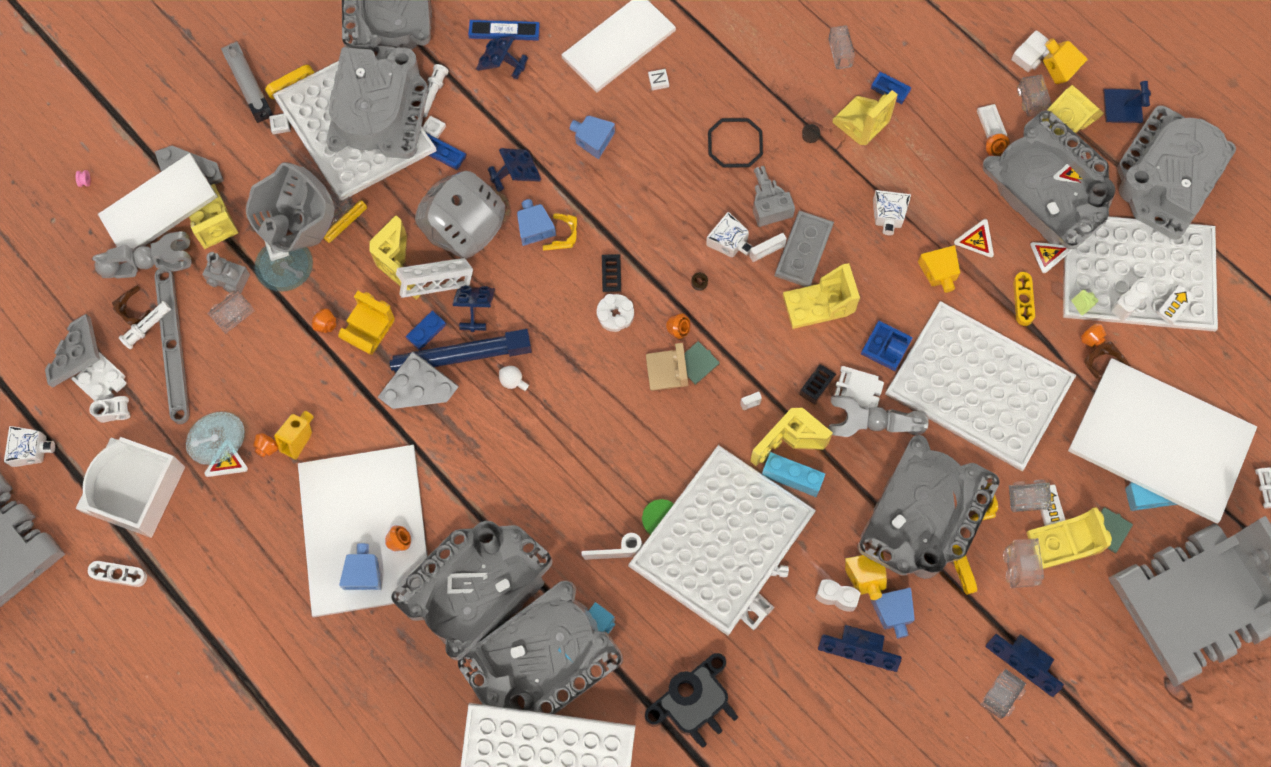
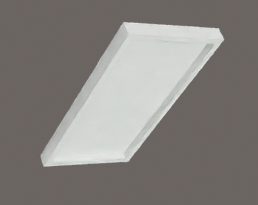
(618, 43)
(158, 204)

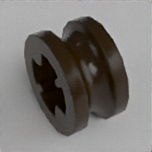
(702, 276)

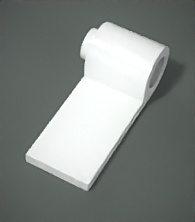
(630, 546)

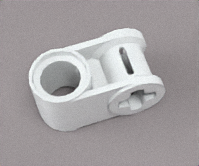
(115, 409)

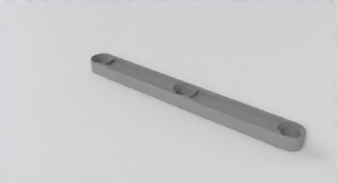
(172, 357)

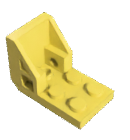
(1074, 110)
(866, 117)
(213, 222)
(390, 244)
(829, 300)
(798, 430)

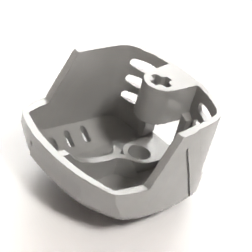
(307, 199)
(473, 216)

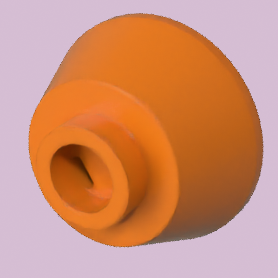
(997, 144)
(324, 321)
(678, 326)
(1094, 335)
(264, 445)
(398, 539)

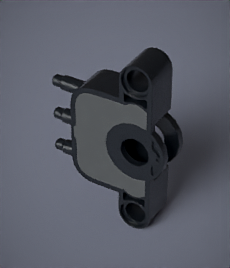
(699, 708)

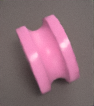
(83, 178)

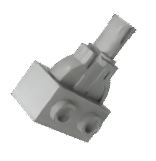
(770, 201)
(225, 273)

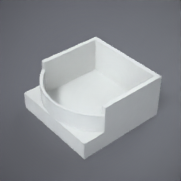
(130, 485)

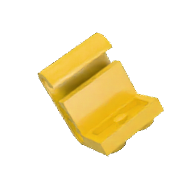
(367, 323)

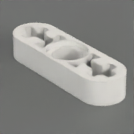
(111, 567)

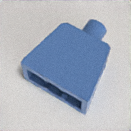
(593, 134)
(534, 223)
(361, 570)
(895, 611)

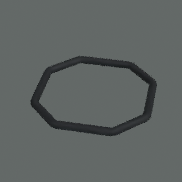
(735, 120)

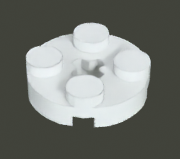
(613, 302)

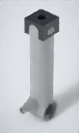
(247, 82)

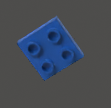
(886, 345)

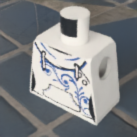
(890, 210)
(729, 237)
(26, 447)

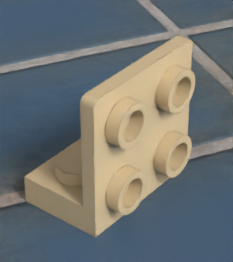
(667, 369)

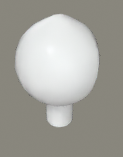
(511, 377)

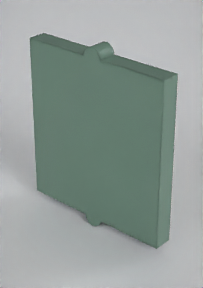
(699, 362)
(1117, 527)

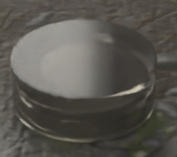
(811, 133)

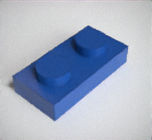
(885, 84)
(426, 330)

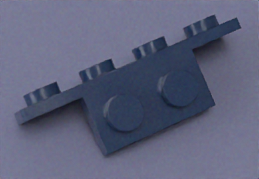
(861, 647)
(1028, 661)

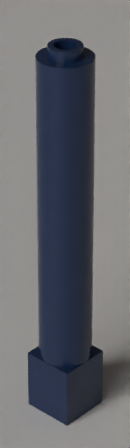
(512, 343)

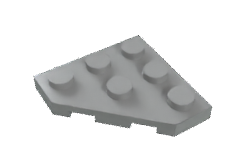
(171, 154)
(73, 353)
(417, 385)

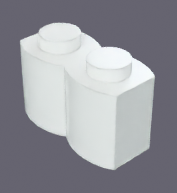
(1031, 52)
(1132, 299)
(843, 597)

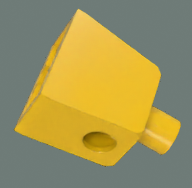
(1062, 60)
(941, 267)
(294, 434)
(867, 575)

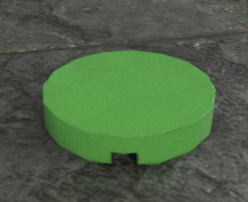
(655, 513)

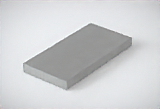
(804, 249)

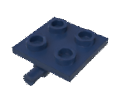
(496, 52)
(1126, 104)
(517, 164)
(473, 297)

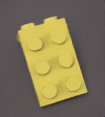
(1072, 538)

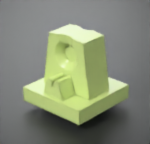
(1084, 301)

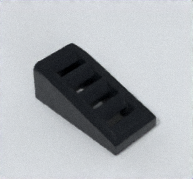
(611, 258)
(810, 396)

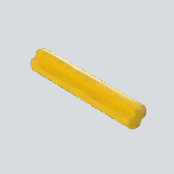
(345, 221)

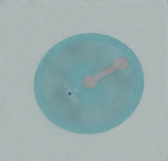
(285, 272)
(215, 438)

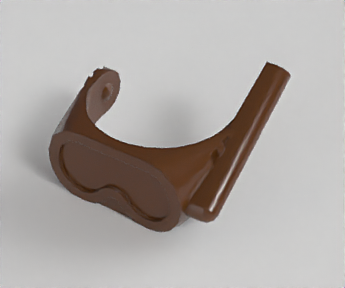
(120, 307)
(1104, 348)

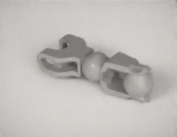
(164, 254)
(875, 419)

